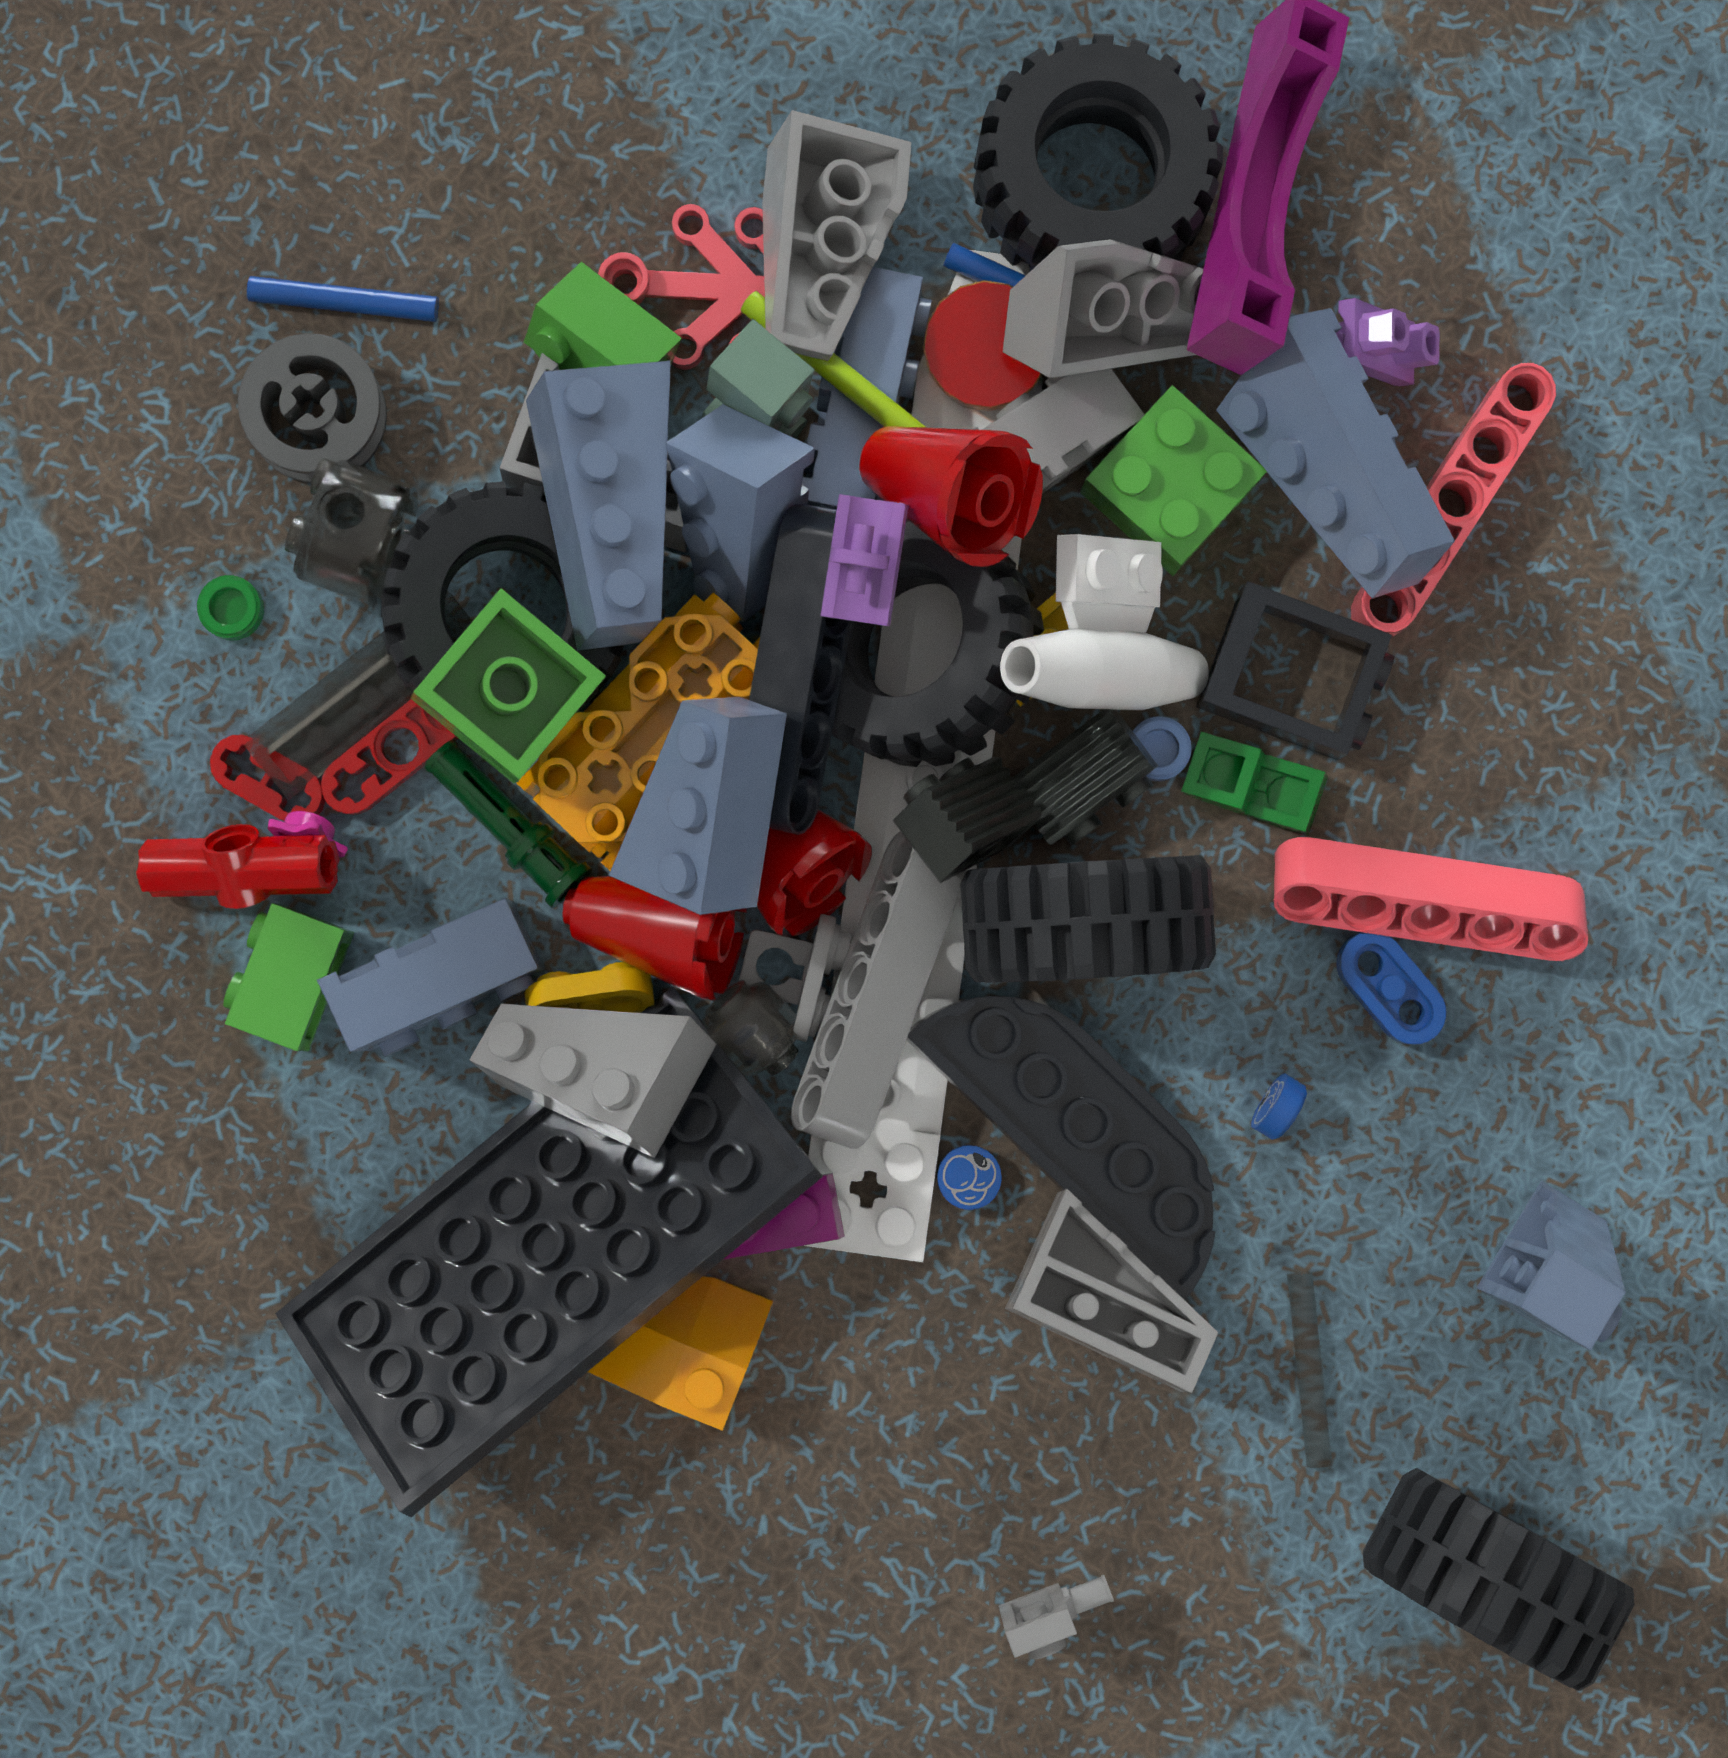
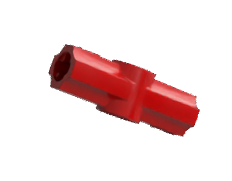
(238, 866)

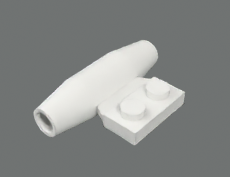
(1105, 654)

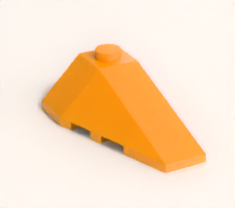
(692, 1351)

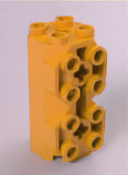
(606, 754)

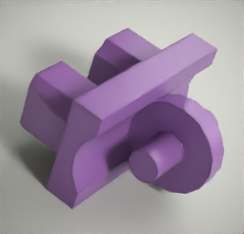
(1387, 341)
(864, 560)

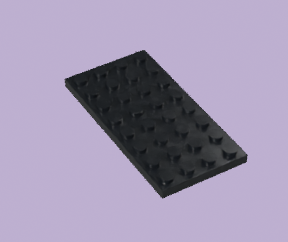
(533, 1271)

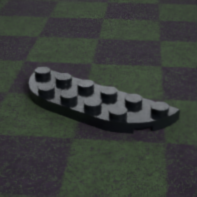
(1081, 1125)

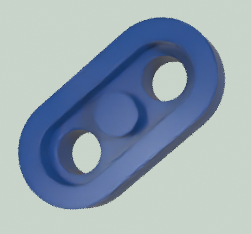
(1392, 985)

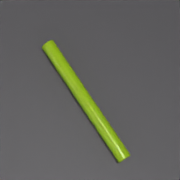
(844, 378)

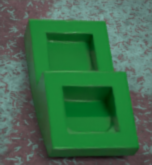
(1254, 783)

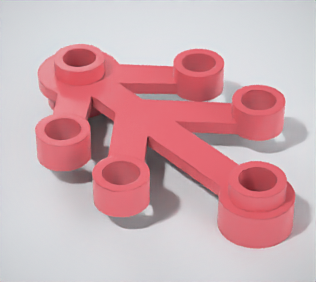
(727, 288)

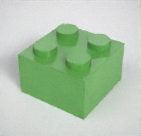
(1173, 479)
(507, 686)

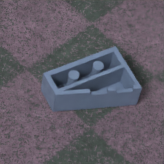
(1559, 1270)

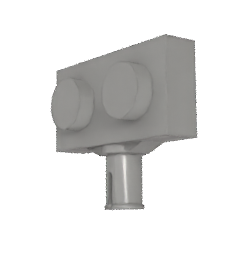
(1044, 1617)

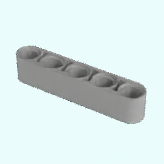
(875, 998)

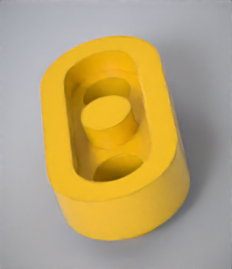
(610, 989)

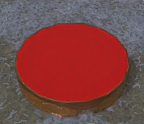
(967, 348)

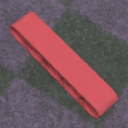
(1472, 479)
(1430, 899)

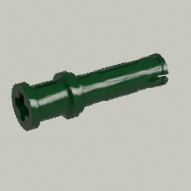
(527, 843)

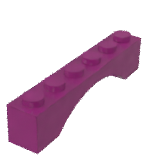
(1245, 277)

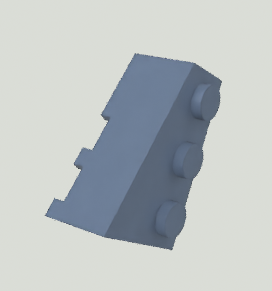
(732, 494)
(707, 807)
(433, 979)

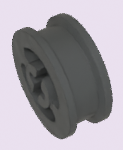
(279, 373)

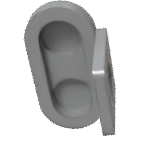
(819, 958)

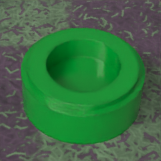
(230, 607)

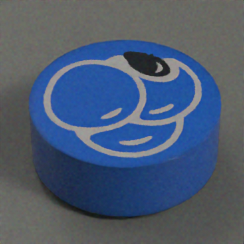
(1279, 1107)
(969, 1177)

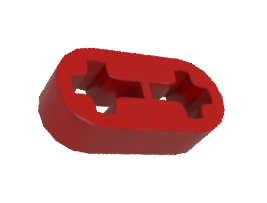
(260, 792)

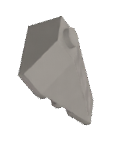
(825, 224)
(1101, 309)

